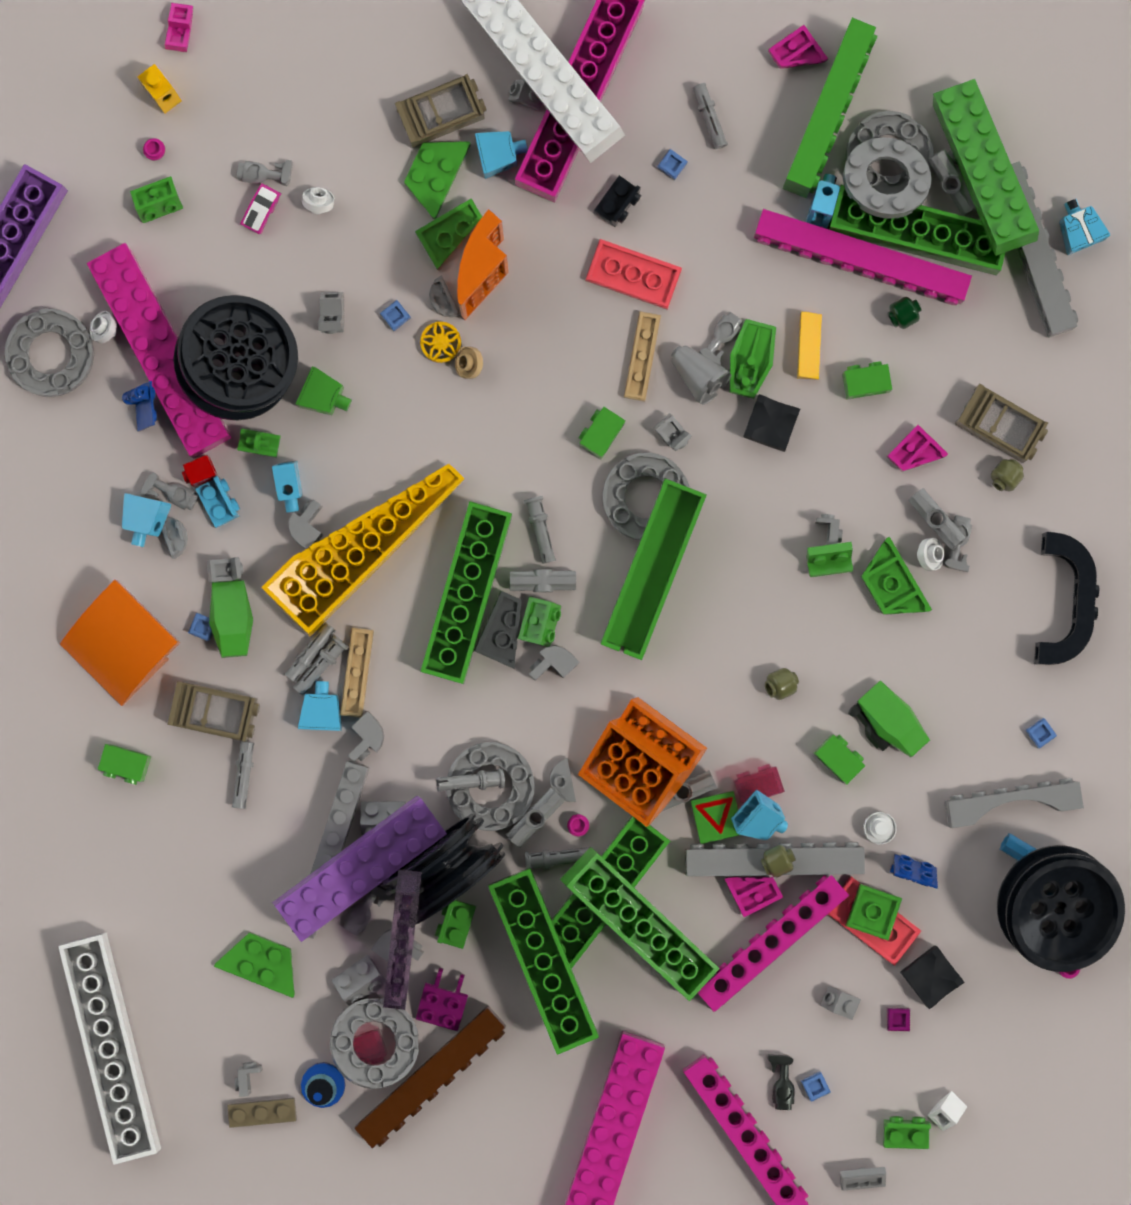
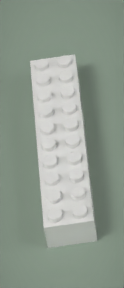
(548, 74)
(110, 1048)

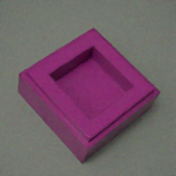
(898, 1019)

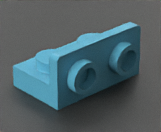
(218, 502)

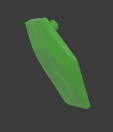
(751, 358)
(231, 618)
(893, 719)

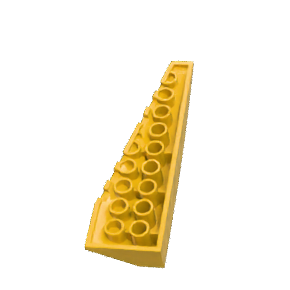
(332, 570)

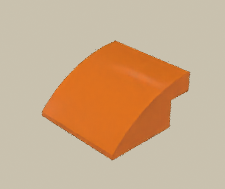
(481, 264)
(119, 642)
(641, 761)

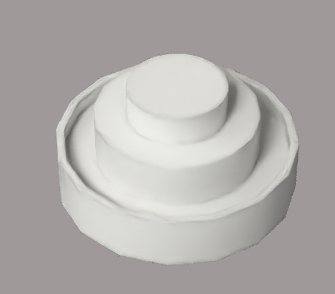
(318, 200)
(103, 327)
(930, 554)
(879, 828)

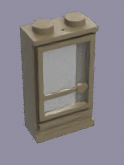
(441, 110)
(1002, 424)
(213, 711)

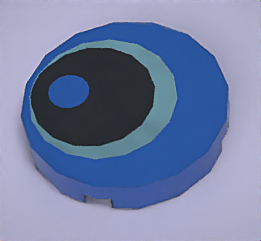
(323, 1085)

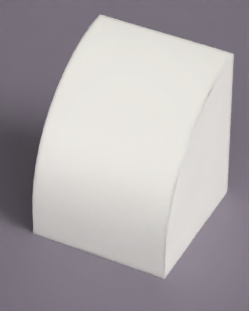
(947, 1111)

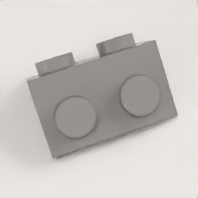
(375, 812)
(359, 981)

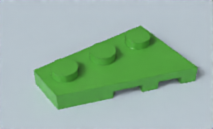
(447, 231)

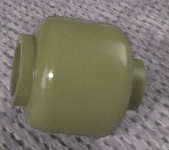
(1007, 475)
(781, 683)
(778, 861)

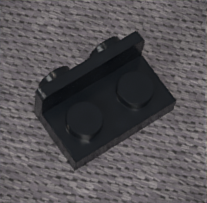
(617, 201)

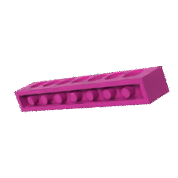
(826, 884)
(695, 1073)

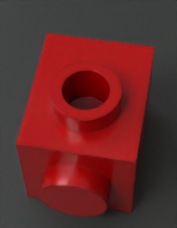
(199, 471)

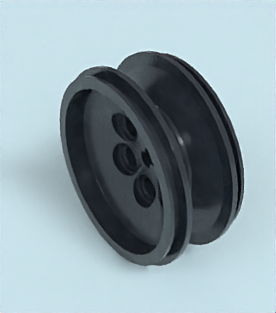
(214, 387)
(449, 867)
(1092, 925)

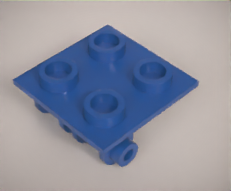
(143, 399)
(918, 872)

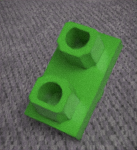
(259, 443)

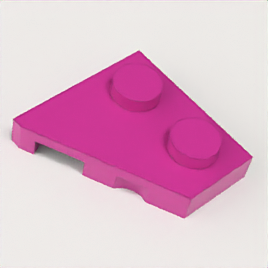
(797, 50)
(916, 450)
(753, 892)

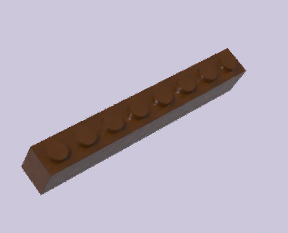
(430, 1076)

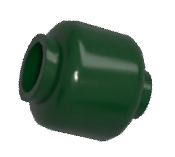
(904, 312)

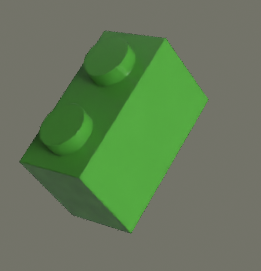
(867, 381)
(602, 432)
(839, 758)
(124, 763)

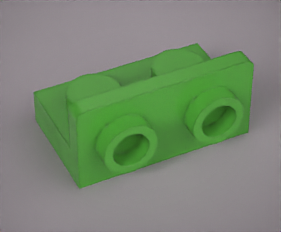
(156, 200)
(829, 559)
(540, 622)
(455, 924)
(906, 1133)

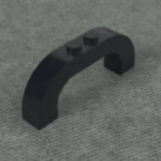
(1084, 599)

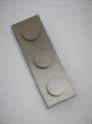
(262, 1112)

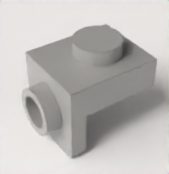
(523, 94)
(672, 432)
(834, 534)
(224, 570)
(840, 1002)
(242, 1082)

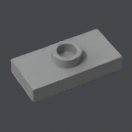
(863, 1178)

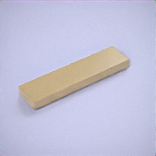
(642, 356)
(357, 672)

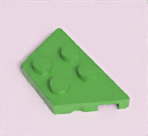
(435, 173)
(892, 583)
(261, 963)

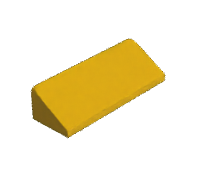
(809, 345)

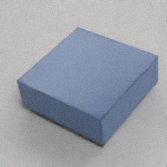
(672, 164)
(395, 315)
(200, 627)
(1041, 733)
(815, 1086)

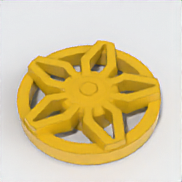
(440, 342)

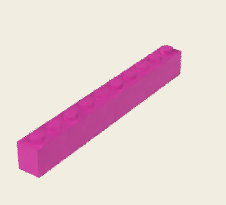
(862, 257)

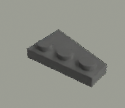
(501, 631)

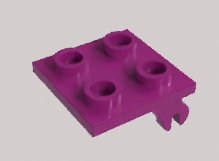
(442, 1006)

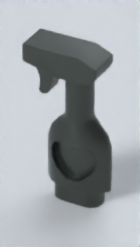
(869, 730)
(783, 1089)

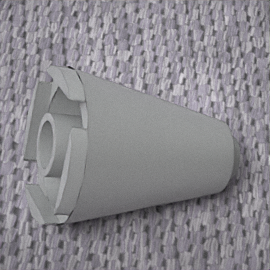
(700, 373)

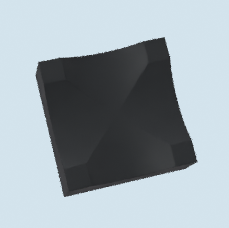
(771, 423)
(932, 976)

